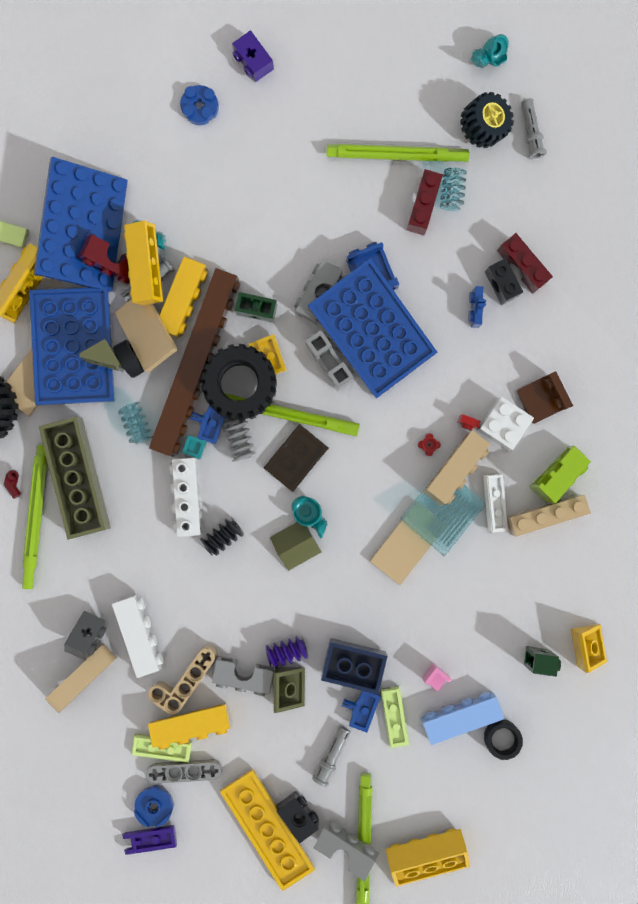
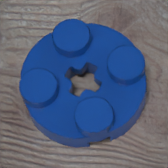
(205, 113)
(142, 805)

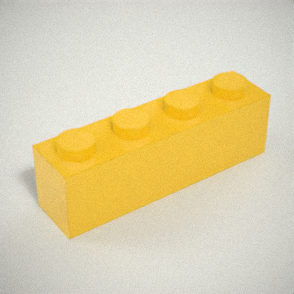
(143, 263)
(182, 296)
(189, 725)

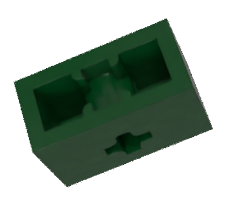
(256, 307)
(542, 661)

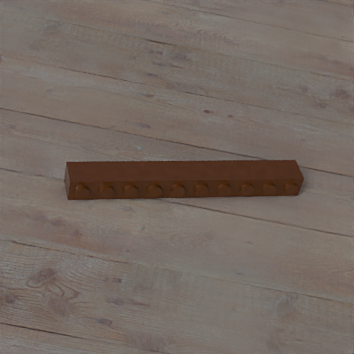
(198, 350)

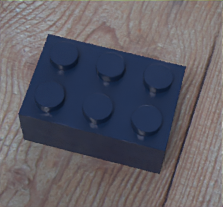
(354, 666)

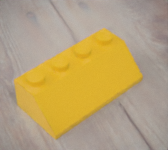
(15, 289)
(427, 857)

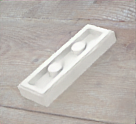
(495, 503)

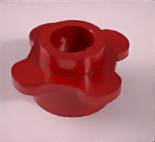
(434, 444)

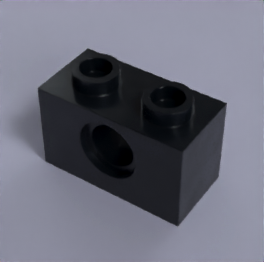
(503, 281)
(302, 827)

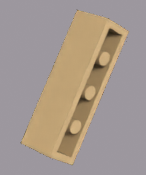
(456, 468)
(548, 515)

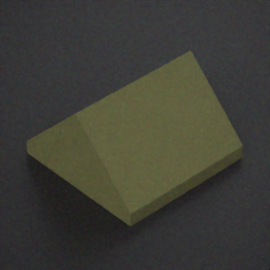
(102, 355)
(295, 545)
(289, 688)

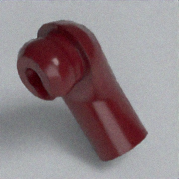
(10, 483)

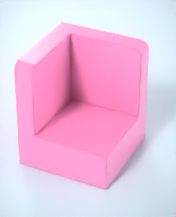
(435, 677)

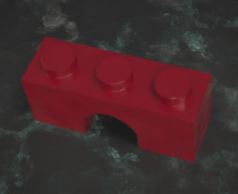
(424, 202)
(95, 254)
(532, 270)

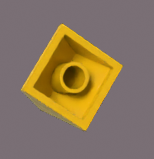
(589, 647)

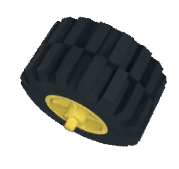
(487, 120)

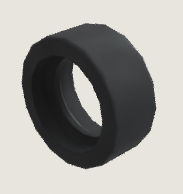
(128, 358)
(507, 754)

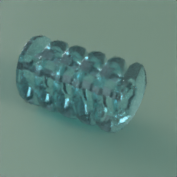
(452, 188)
(134, 423)

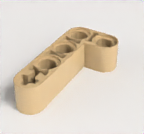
(80, 678)
(189, 678)

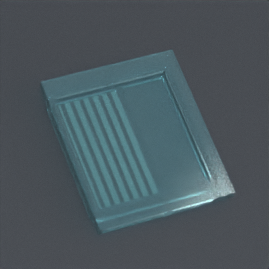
(446, 523)

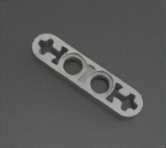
(184, 775)

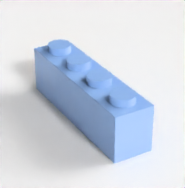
(462, 717)

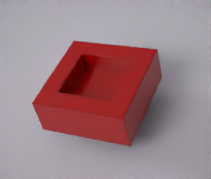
(468, 422)

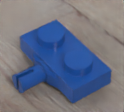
(478, 304)
(210, 425)
(362, 710)

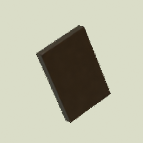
(296, 457)

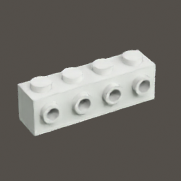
(187, 497)
(137, 635)

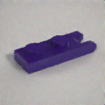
(151, 839)

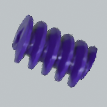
(286, 652)

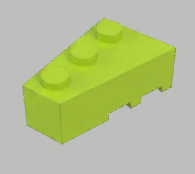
(560, 475)

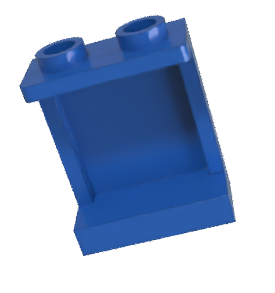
(377, 254)

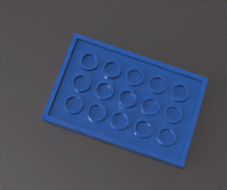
(77, 205)
(61, 328)
(372, 328)

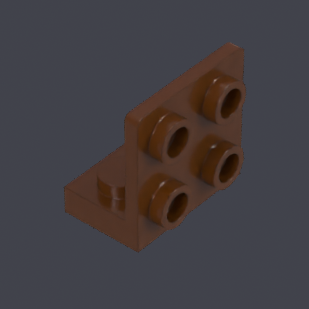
(544, 397)

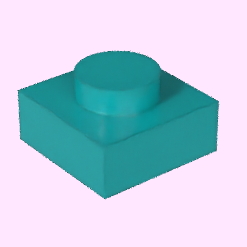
(194, 447)

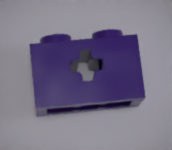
(253, 56)

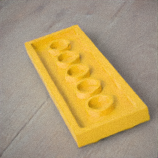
(267, 830)

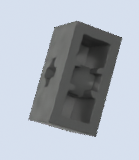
(89, 625)

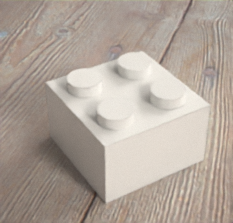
(505, 424)

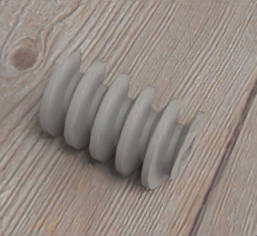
(239, 440)

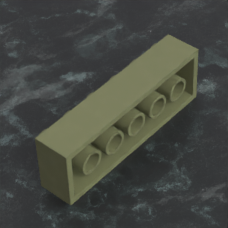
(74, 477)

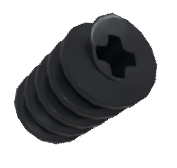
(222, 537)

